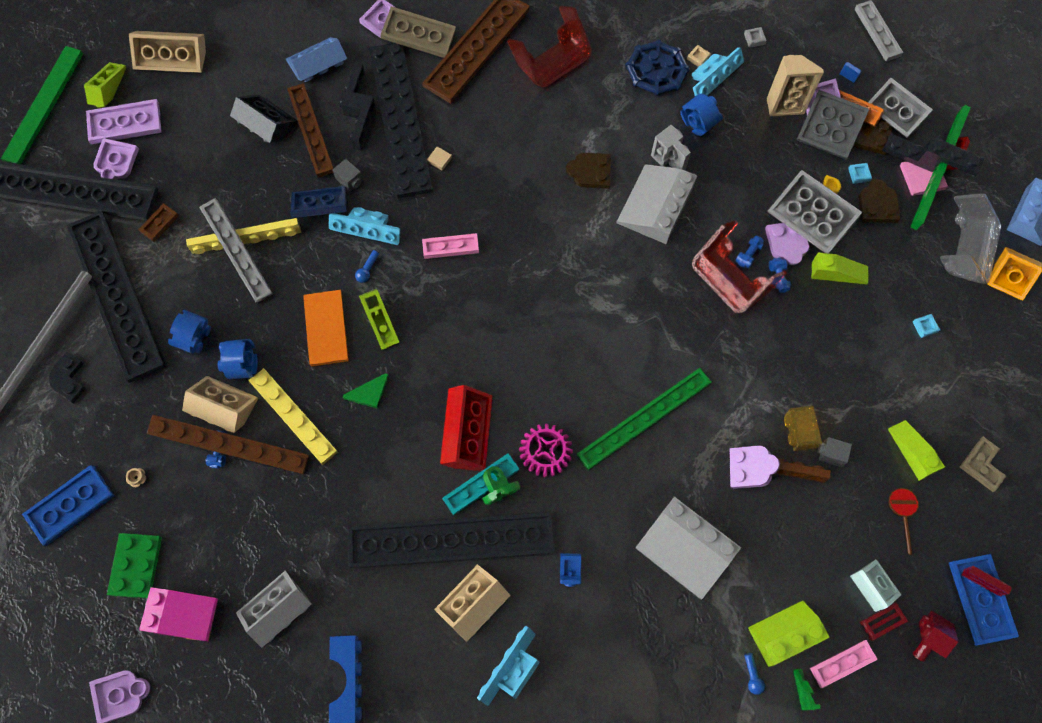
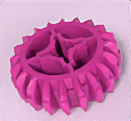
(552, 445)

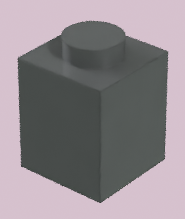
(348, 175)
(834, 452)

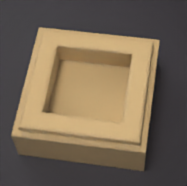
(698, 56)
(439, 158)

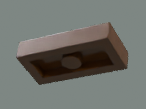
(158, 222)

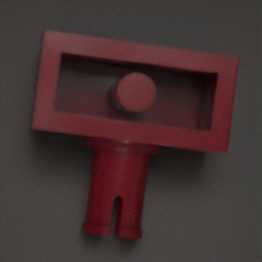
(936, 635)

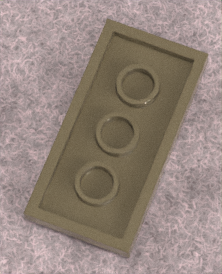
(418, 32)

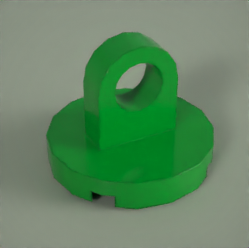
(499, 488)

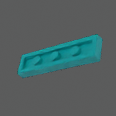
(476, 487)

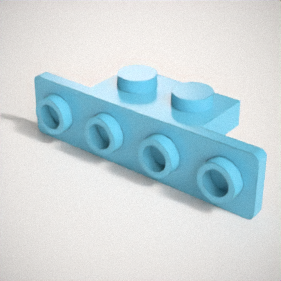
(715, 71)
(366, 225)
(512, 671)

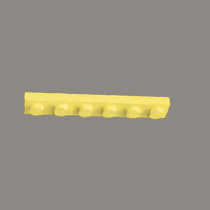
(248, 235)
(293, 416)

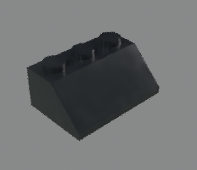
(262, 118)

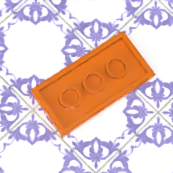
(325, 328)

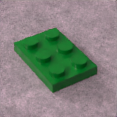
(134, 565)

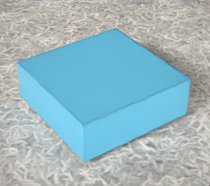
(860, 173)
(926, 325)

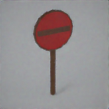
(904, 504)

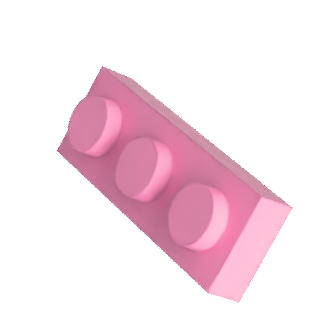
(450, 246)
(843, 664)

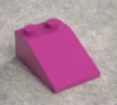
(178, 614)

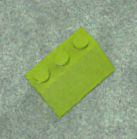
(788, 633)

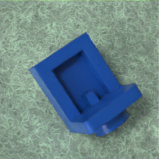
(570, 569)

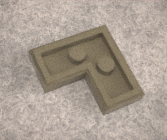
(979, 467)

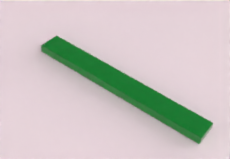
(42, 106)
(937, 174)
(643, 419)

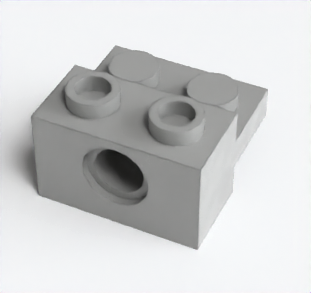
(669, 148)

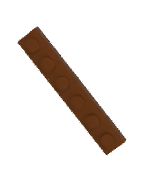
(310, 130)

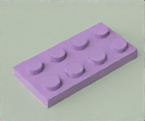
(123, 121)

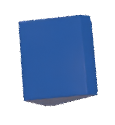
(850, 72)

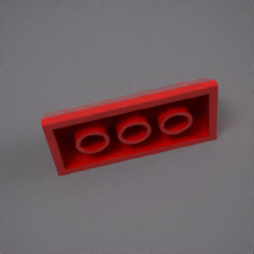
(466, 428)

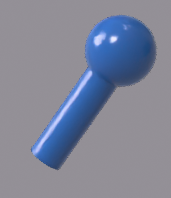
(362, 275)
(755, 684)

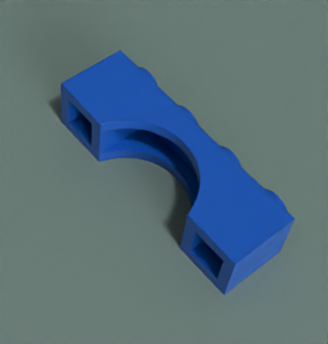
(345, 652)

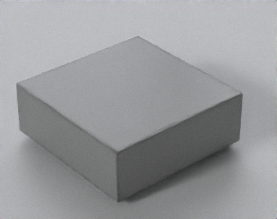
(755, 37)

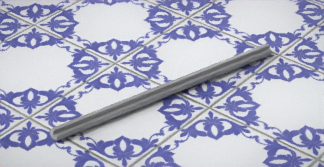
(43, 337)

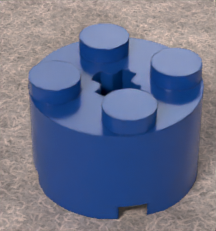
(701, 114)
(189, 332)
(237, 359)

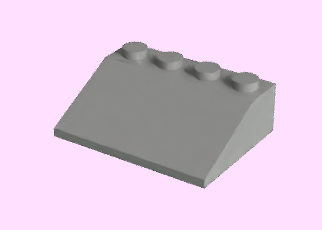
(657, 201)
(815, 212)
(688, 548)

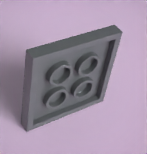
(832, 124)

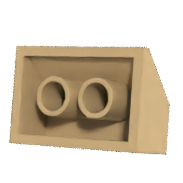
(219, 403)
(472, 602)

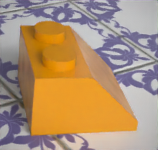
(1015, 273)

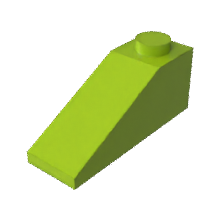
(104, 84)
(838, 268)
(379, 318)
(916, 450)

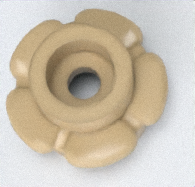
(130, 477)

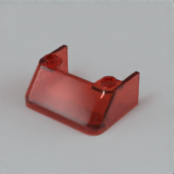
(561, 58)
(725, 277)

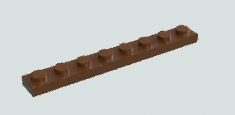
(227, 444)

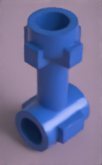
(746, 259)
(779, 265)
(216, 460)

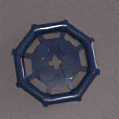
(660, 59)

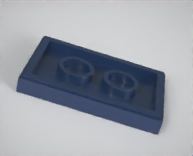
(318, 202)

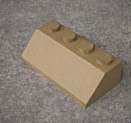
(167, 51)
(793, 86)

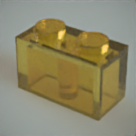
(802, 428)

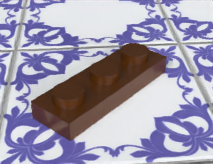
(798, 470)

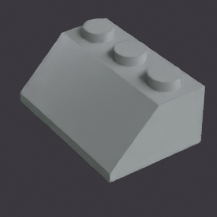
(901, 108)
(273, 609)

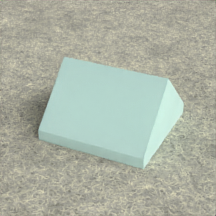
(876, 586)

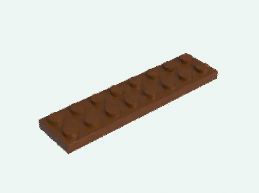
(475, 48)

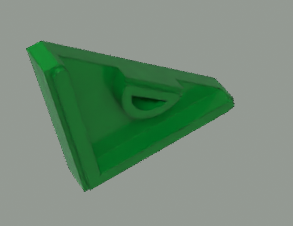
(368, 393)
(804, 691)

